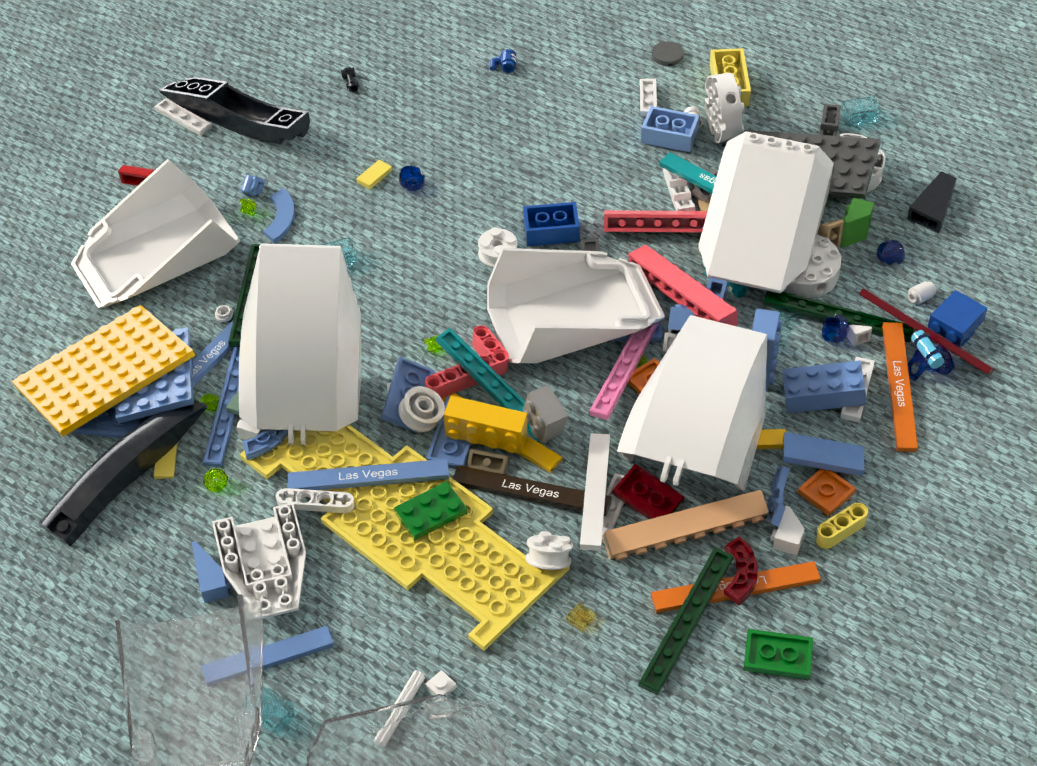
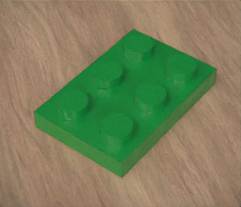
(430, 510)
(778, 654)

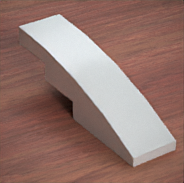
(679, 192)

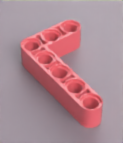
(456, 378)

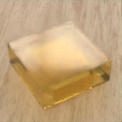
(580, 617)

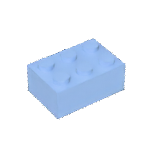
(670, 129)

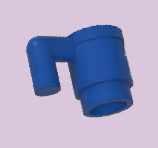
(507, 61)

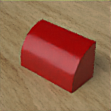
(133, 175)

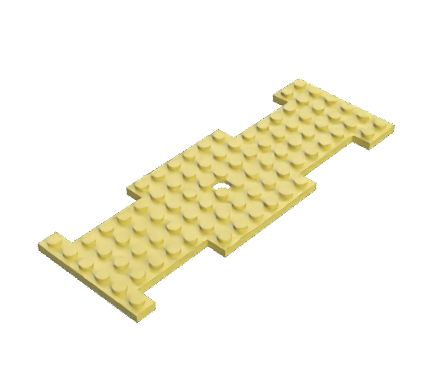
(458, 559)

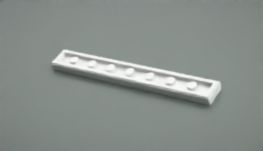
(595, 492)

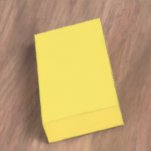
(374, 174)

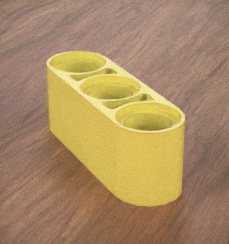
(841, 525)

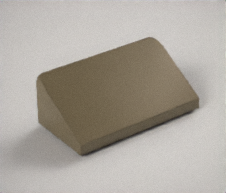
(488, 461)

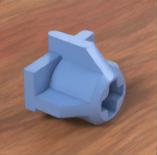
(252, 185)

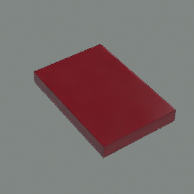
(647, 493)

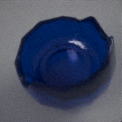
(411, 175)
(891, 252)
(835, 329)

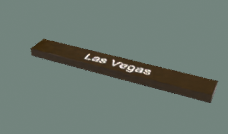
(523, 488)

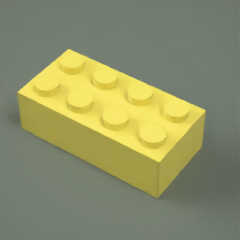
(732, 62)

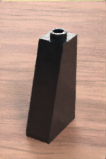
(932, 204)

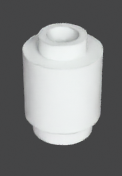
(921, 292)

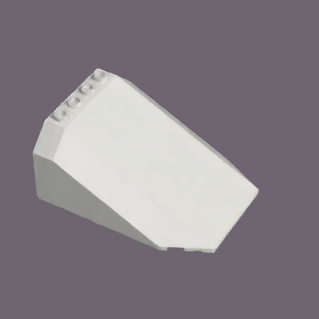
(765, 211)
(152, 238)
(565, 301)

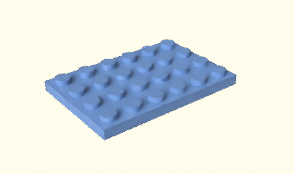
(163, 394)

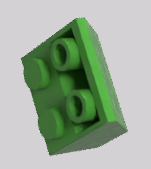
(856, 222)

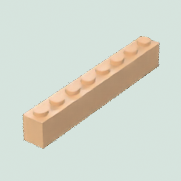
(685, 524)

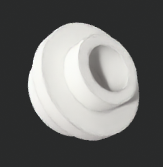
(224, 313)

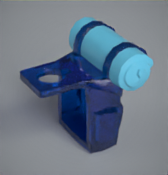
(930, 356)

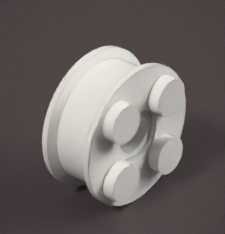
(492, 242)
(421, 409)
(549, 551)

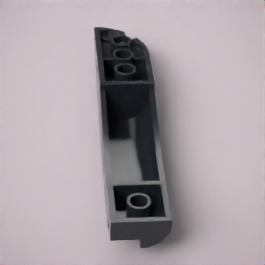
(237, 111)
(118, 469)

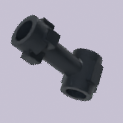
(349, 73)

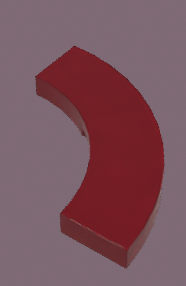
(746, 568)

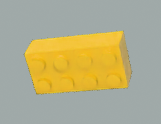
(485, 424)

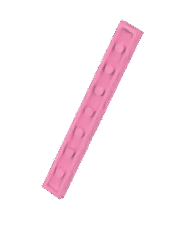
(622, 372)

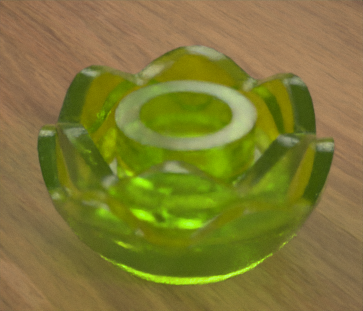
(219, 484)

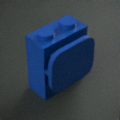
(957, 318)

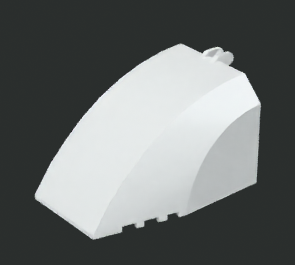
(300, 342)
(702, 404)

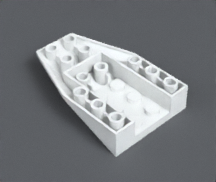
(264, 559)

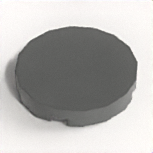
(667, 53)

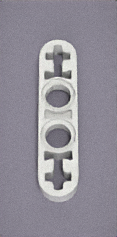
(316, 496)

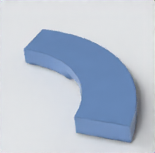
(284, 216)
(263, 442)
(775, 502)

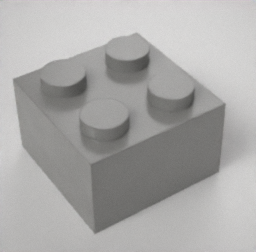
(545, 414)

